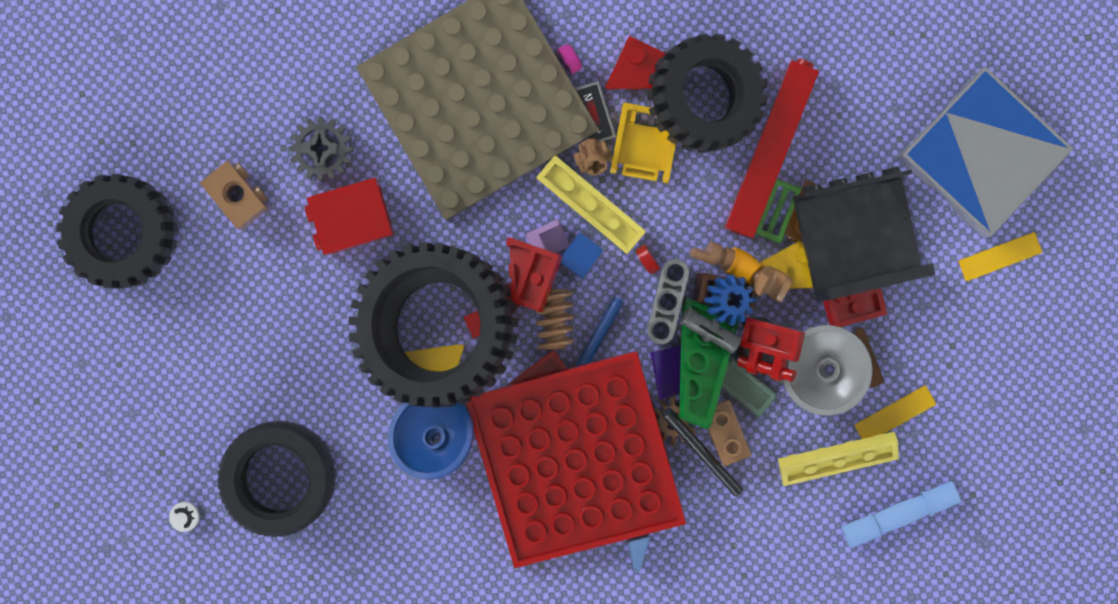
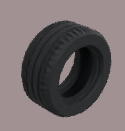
(239, 499)

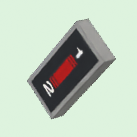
(595, 104)

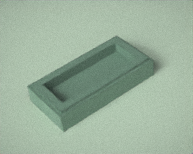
(747, 389)

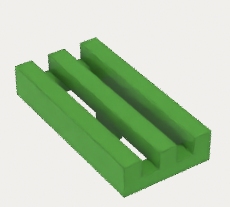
(768, 234)

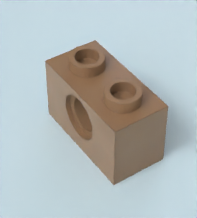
(219, 187)
(727, 435)

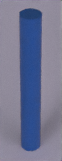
(600, 332)

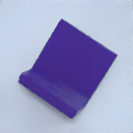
(667, 371)

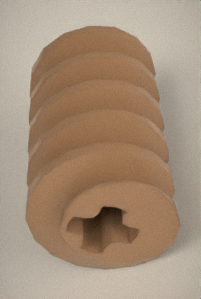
(555, 320)

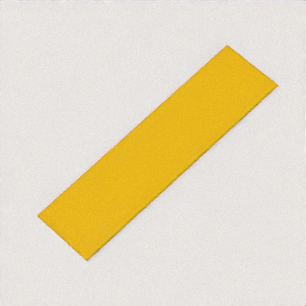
(1000, 256)
(896, 413)

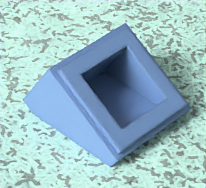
(637, 549)

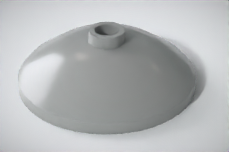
(836, 392)

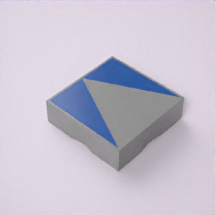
(985, 152)

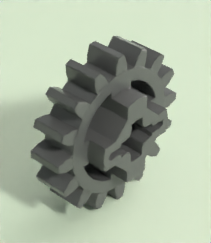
(321, 135)

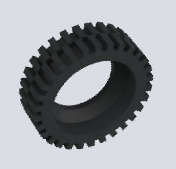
(379, 325)

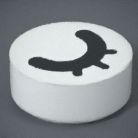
(184, 516)

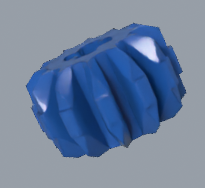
(719, 298)

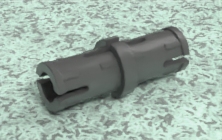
(694, 321)

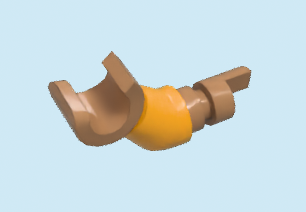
(743, 264)

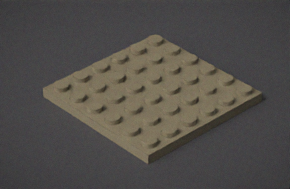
(477, 100)

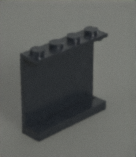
(858, 235)

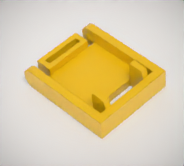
(641, 147)

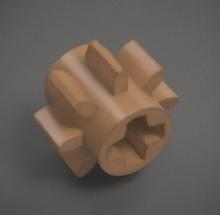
(592, 157)

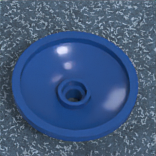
(413, 436)

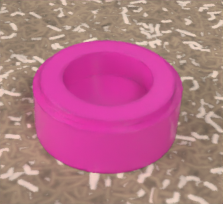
(569, 58)

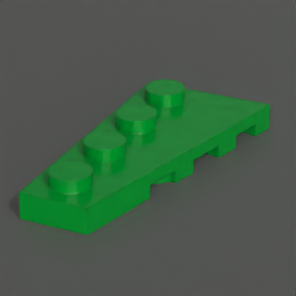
(701, 370)

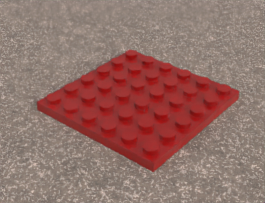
(576, 459)

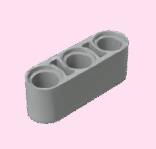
(677, 289)

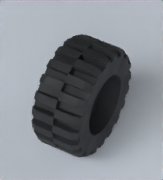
(740, 77)
(78, 231)

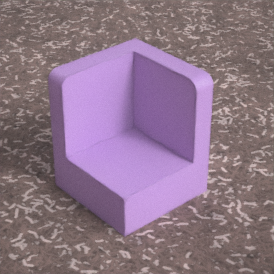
(549, 237)

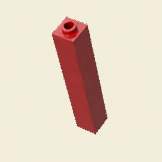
(771, 148)

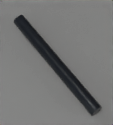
(702, 452)

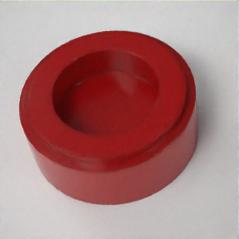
(648, 259)

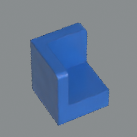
(581, 255)

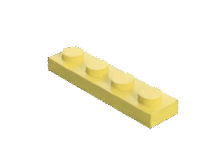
(590, 204)
(838, 458)

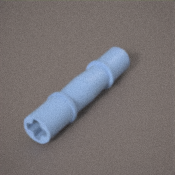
(901, 514)

